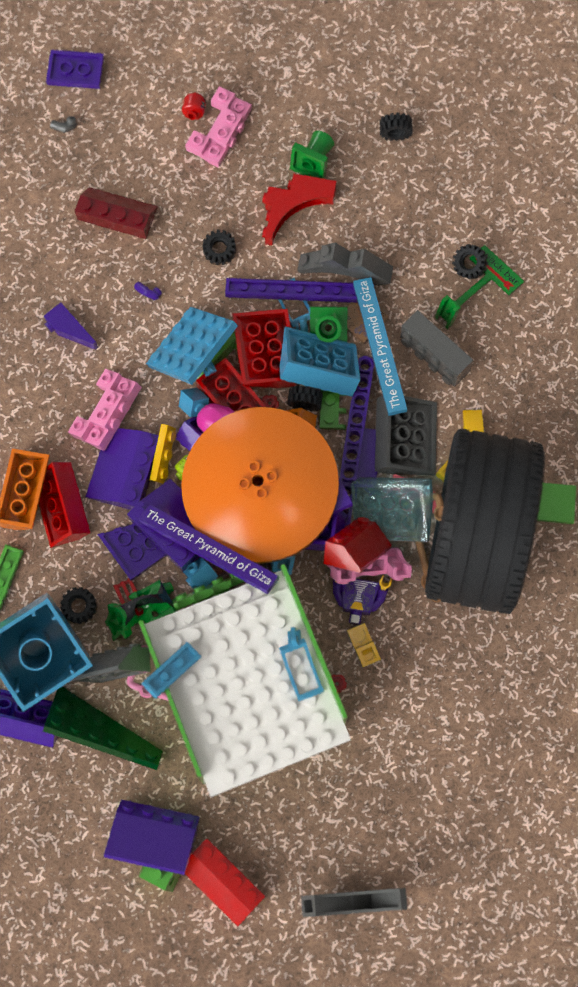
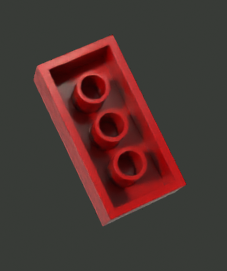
(227, 389)

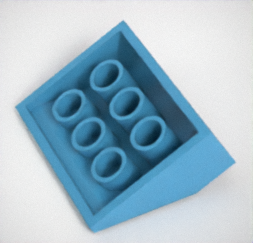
(319, 363)

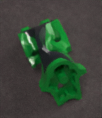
(124, 617)

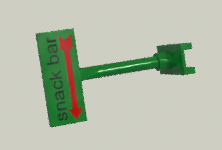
(496, 271)

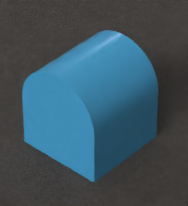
(39, 652)

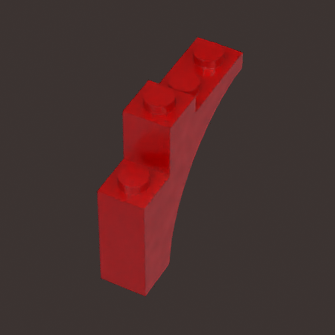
(301, 193)

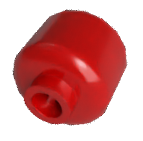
(194, 106)

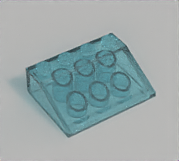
(396, 504)

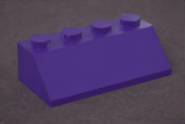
(27, 724)

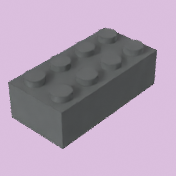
(435, 348)

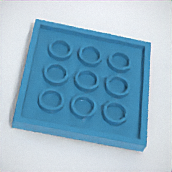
(191, 345)

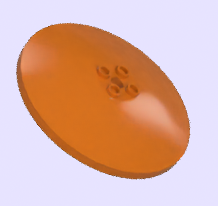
(267, 519)

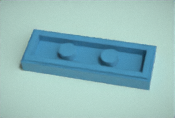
(171, 670)

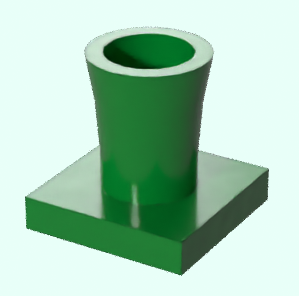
(312, 159)
(324, 315)

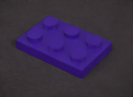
(75, 69)

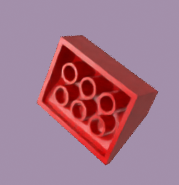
(260, 347)

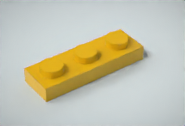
(163, 454)

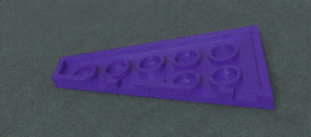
(132, 549)

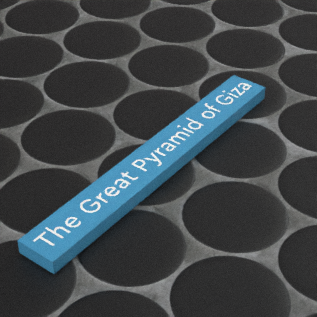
(380, 346)

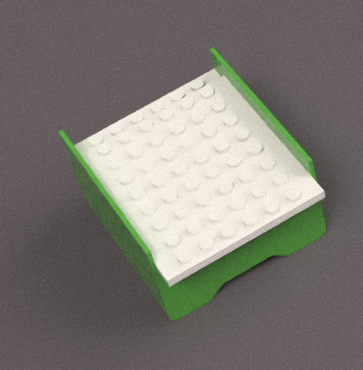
(237, 697)

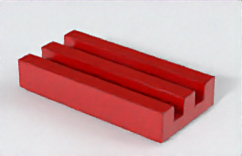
(123, 584)

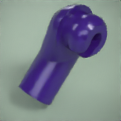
(145, 291)

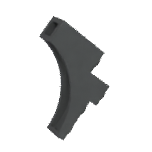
(339, 260)
(354, 902)

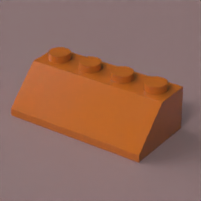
(22, 489)

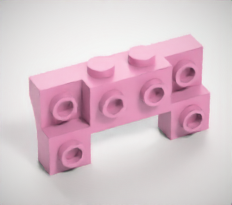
(224, 130)
(109, 411)
(389, 563)

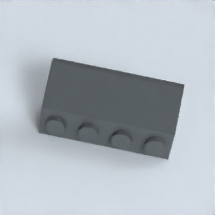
(116, 664)

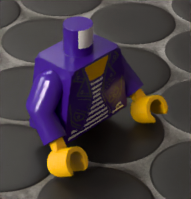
(360, 597)

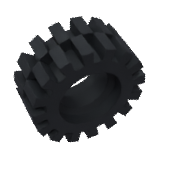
(396, 126)
(222, 237)
(462, 254)
(305, 398)
(66, 605)

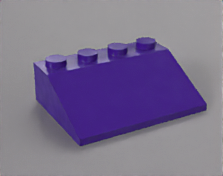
(123, 469)
(169, 500)
(152, 837)

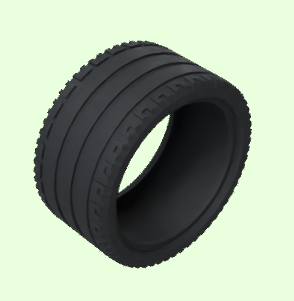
(486, 521)

